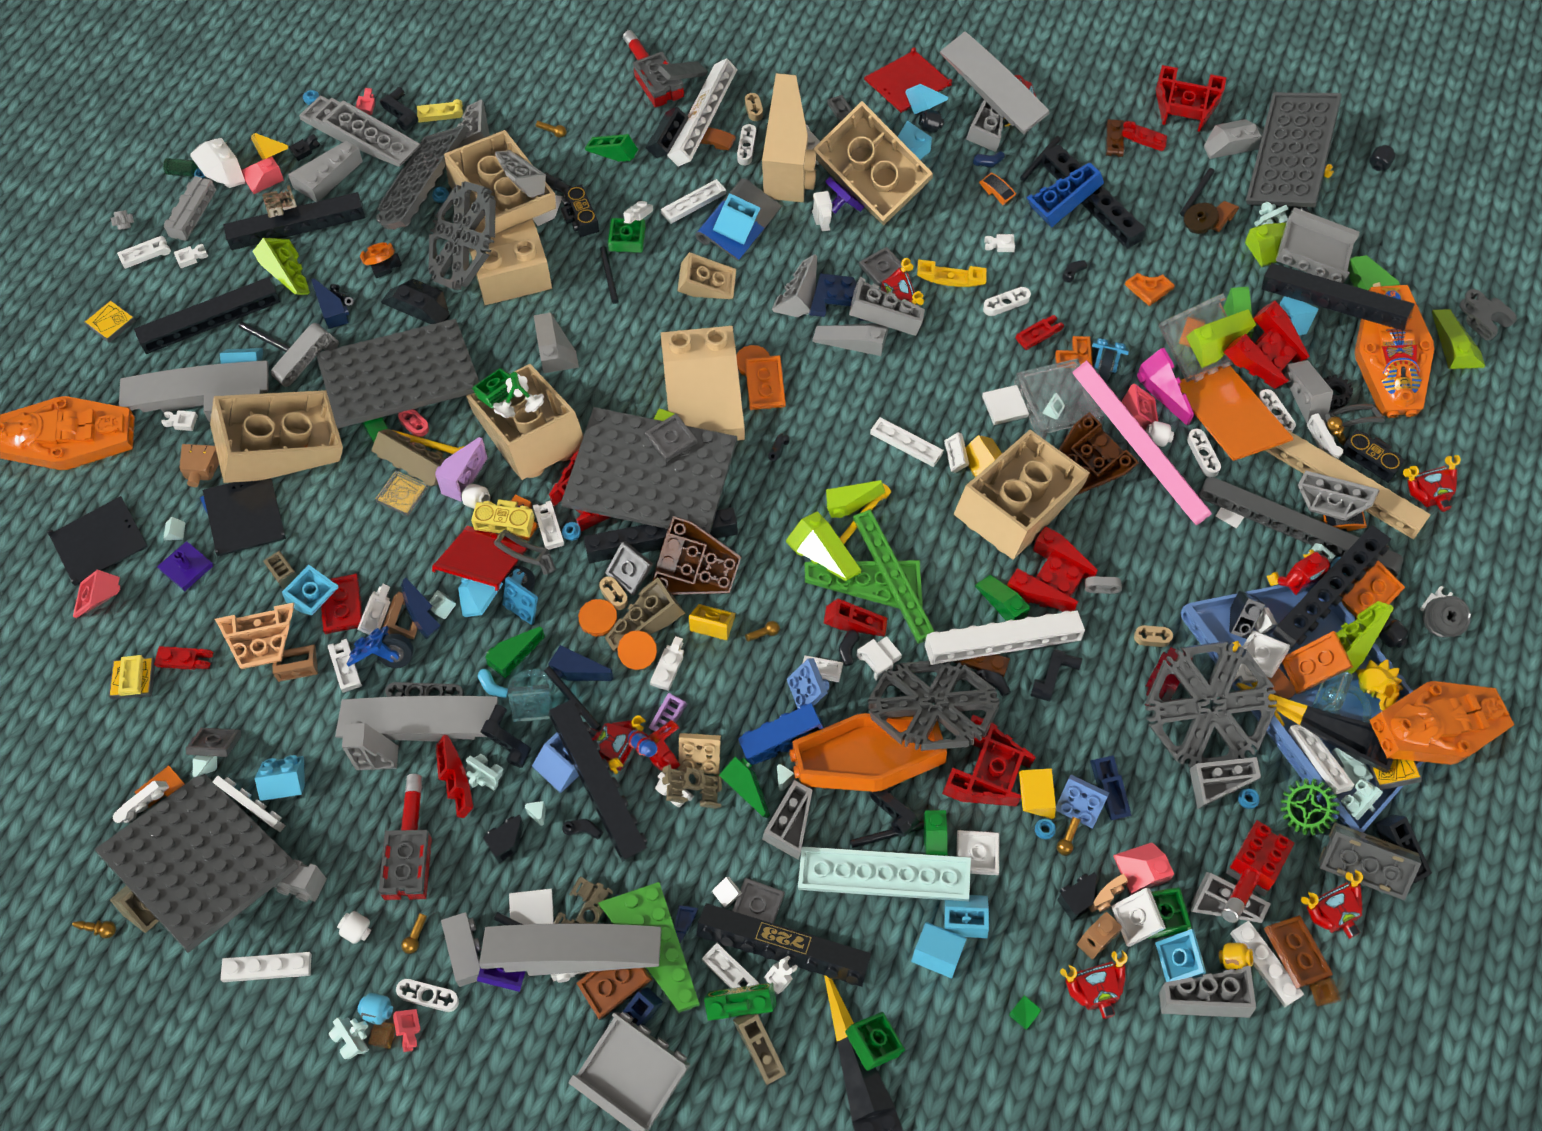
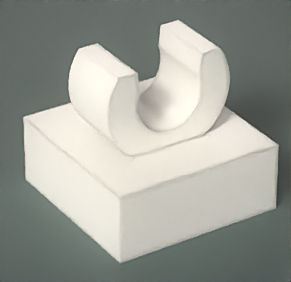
(1265, 621)

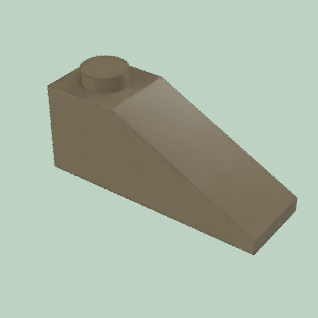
(759, 1047)

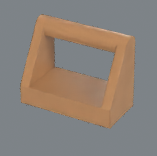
(392, 615)
(296, 669)

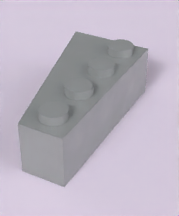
(885, 308)
(303, 882)

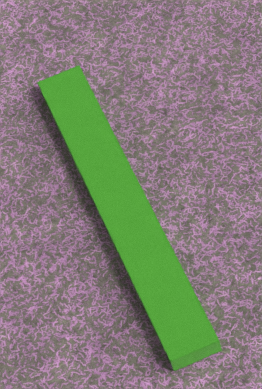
(893, 575)

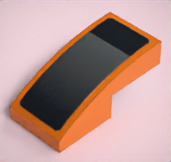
(998, 187)
(1354, 523)

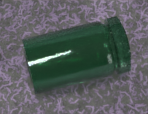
(179, 167)

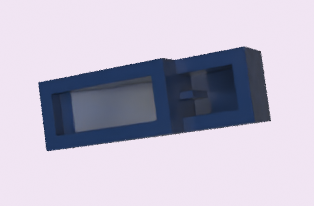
(418, 609)
(1108, 779)

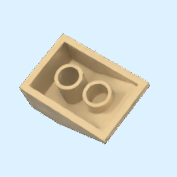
(706, 278)

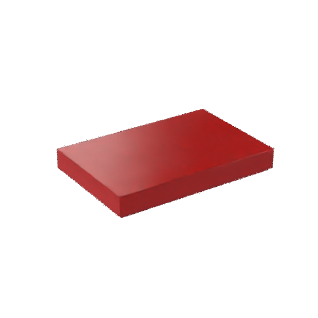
(343, 608)

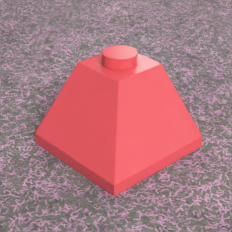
(262, 175)
(1141, 405)
(95, 590)
(1144, 867)

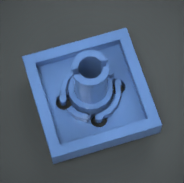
(807, 684)
(1084, 796)

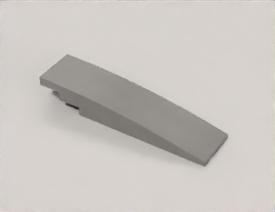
(995, 83)
(360, 129)
(186, 386)
(419, 716)
(570, 948)

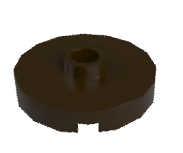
(1199, 224)

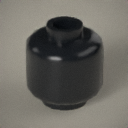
(931, 121)
(1382, 158)
(1394, 633)

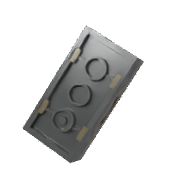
(1380, 862)

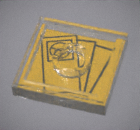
(401, 493)

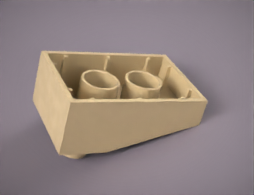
(786, 158)
(872, 163)
(479, 166)
(514, 264)
(704, 379)
(268, 434)
(532, 438)
(1020, 493)

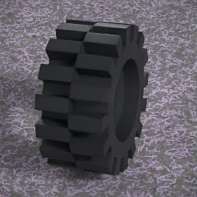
(1342, 387)

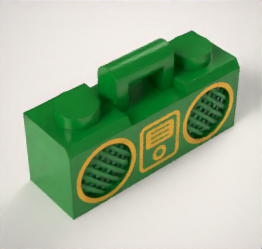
(740, 1001)

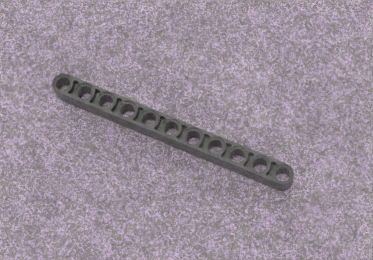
(1287, 520)

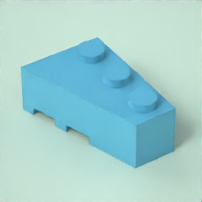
(915, 140)

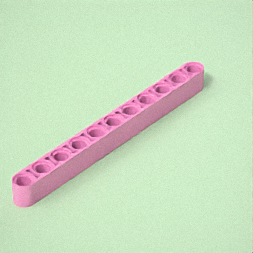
(1142, 443)

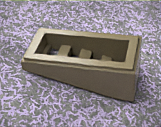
(282, 570)

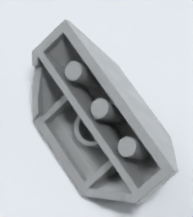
(1233, 139)
(1335, 496)

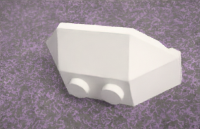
(218, 163)

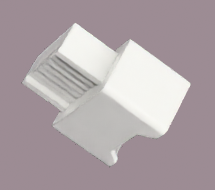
(822, 210)
(879, 656)

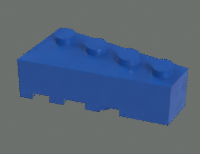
(1066, 194)
(780, 734)

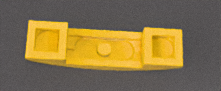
(949, 276)

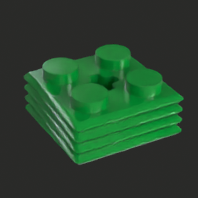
(626, 236)
(493, 388)
(1172, 903)
(874, 1041)

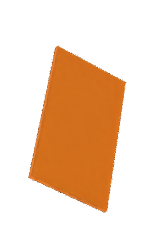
(1234, 414)

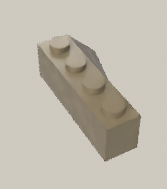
(408, 456)

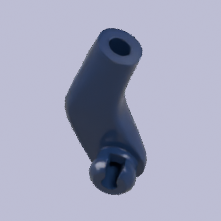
(988, 160)

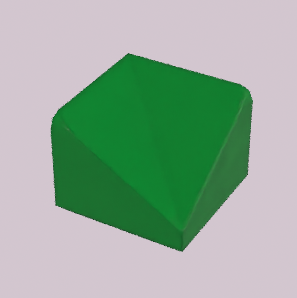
(1025, 1012)

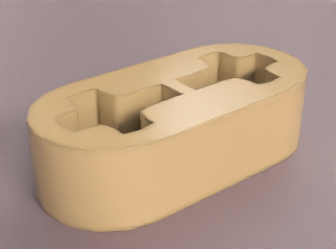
(751, 107)
(610, 595)
(1153, 636)

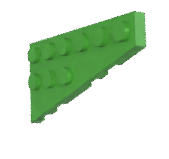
(867, 584)
(648, 908)

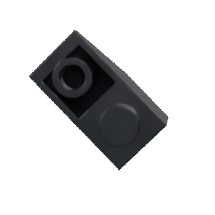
(1244, 614)
(504, 840)
(1079, 897)

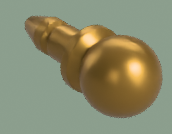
(1335, 425)
(104, 929)

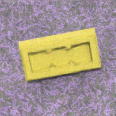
(130, 675)

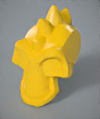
(1380, 682)

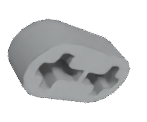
(1104, 585)

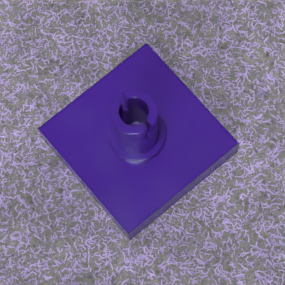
(843, 196)
(185, 566)
(499, 978)

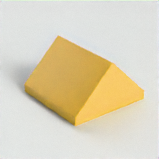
(267, 147)
(981, 453)
(711, 621)
(1038, 792)

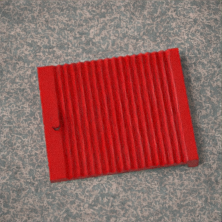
(903, 74)
(477, 557)

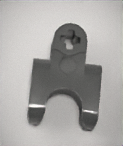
(1484, 311)

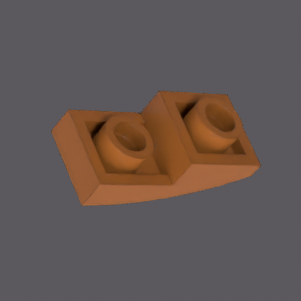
(720, 139)
(1226, 213)

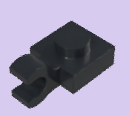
(303, 149)
(384, 267)

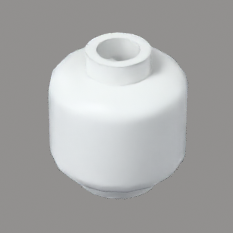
(1160, 433)
(474, 493)
(354, 927)

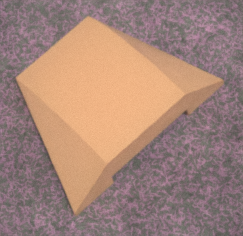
(257, 637)

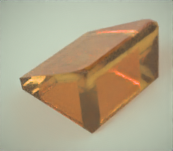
(1325, 992)
(382, 1035)

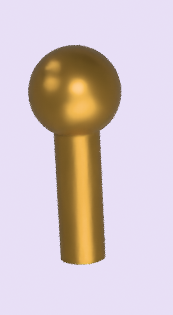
(559, 130)
(771, 628)
(1065, 845)
(411, 944)

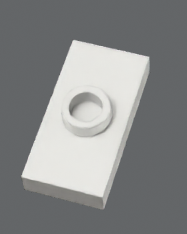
(956, 452)
(828, 669)

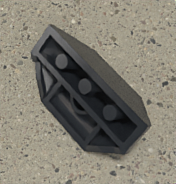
(418, 301)

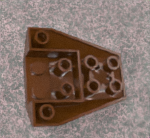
(1096, 453)
(695, 561)

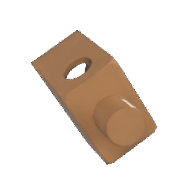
(198, 463)
(1101, 933)

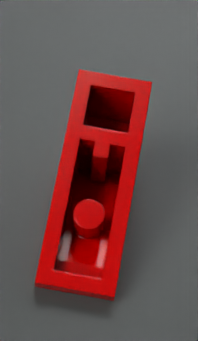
(852, 617)

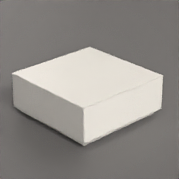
(727, 892)

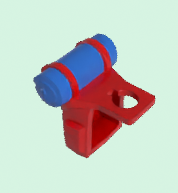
(654, 745)

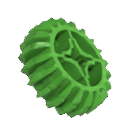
(1308, 816)

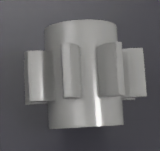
(122, 220)

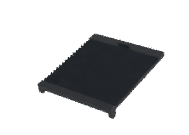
(243, 515)
(97, 540)

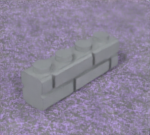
(190, 208)

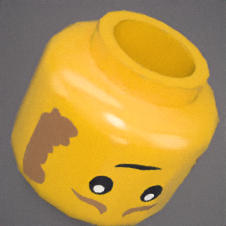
(1236, 956)

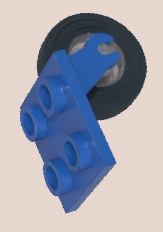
(391, 649)

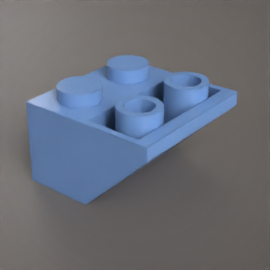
(555, 764)

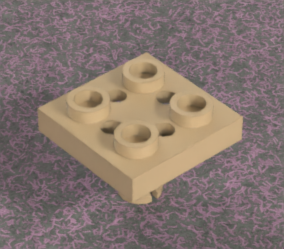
(698, 748)

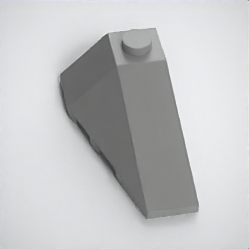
(476, 121)
(522, 173)
(799, 291)
(857, 337)
(554, 346)

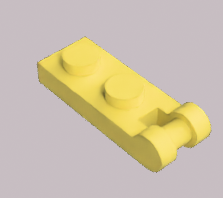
(440, 111)

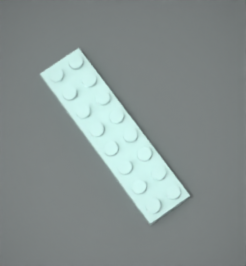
(884, 873)

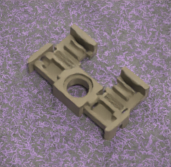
(274, 205)
(703, 782)
(589, 894)

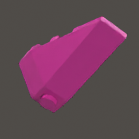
(1160, 381)

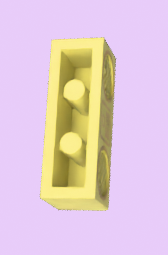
(503, 516)

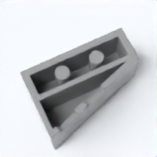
(1309, 389)
(368, 748)
(1222, 778)
(789, 821)
(1214, 895)

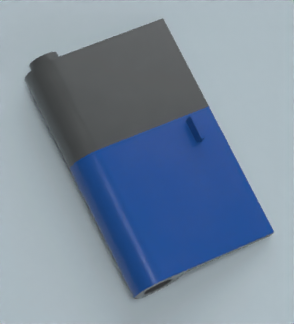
(747, 191)

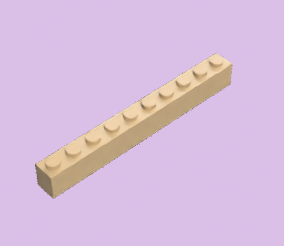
(1387, 506)

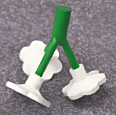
(518, 386)

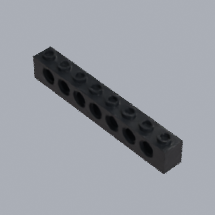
(1100, 202)
(1371, 539)

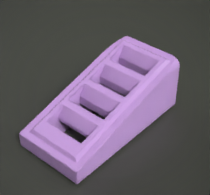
(666, 705)

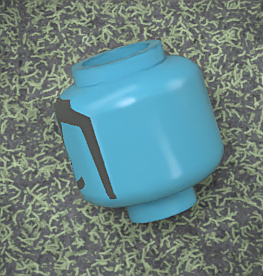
(375, 1008)

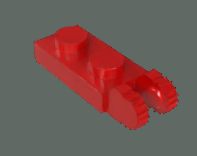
(1144, 136)
(1038, 332)
(182, 658)

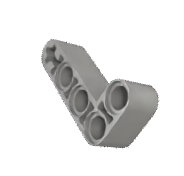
(302, 353)

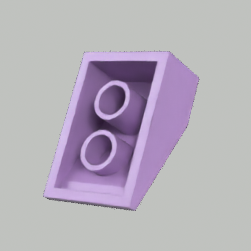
(461, 469)

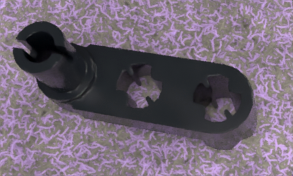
(405, 116)
(1044, 690)
(491, 729)
(904, 818)

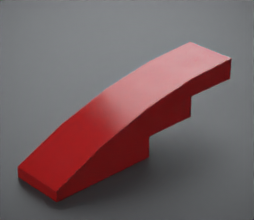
(452, 771)

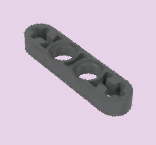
(425, 689)

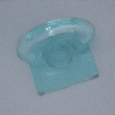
(1334, 692)
(533, 701)

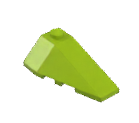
(1265, 242)
(280, 260)
(1213, 338)
(1456, 343)
(820, 543)
(1362, 633)

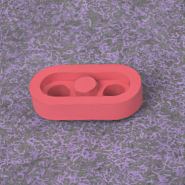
(414, 423)

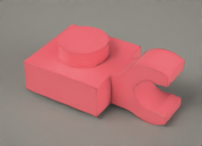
(366, 102)
(407, 1024)

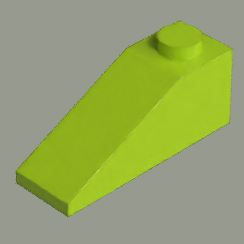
(850, 498)

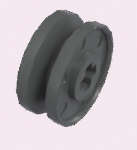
(1446, 616)

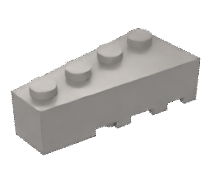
(986, 128)
(326, 171)
(1211, 995)

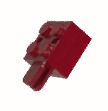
(1171, 681)

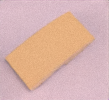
(1105, 896)

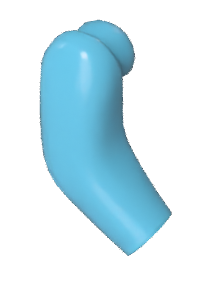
(490, 686)

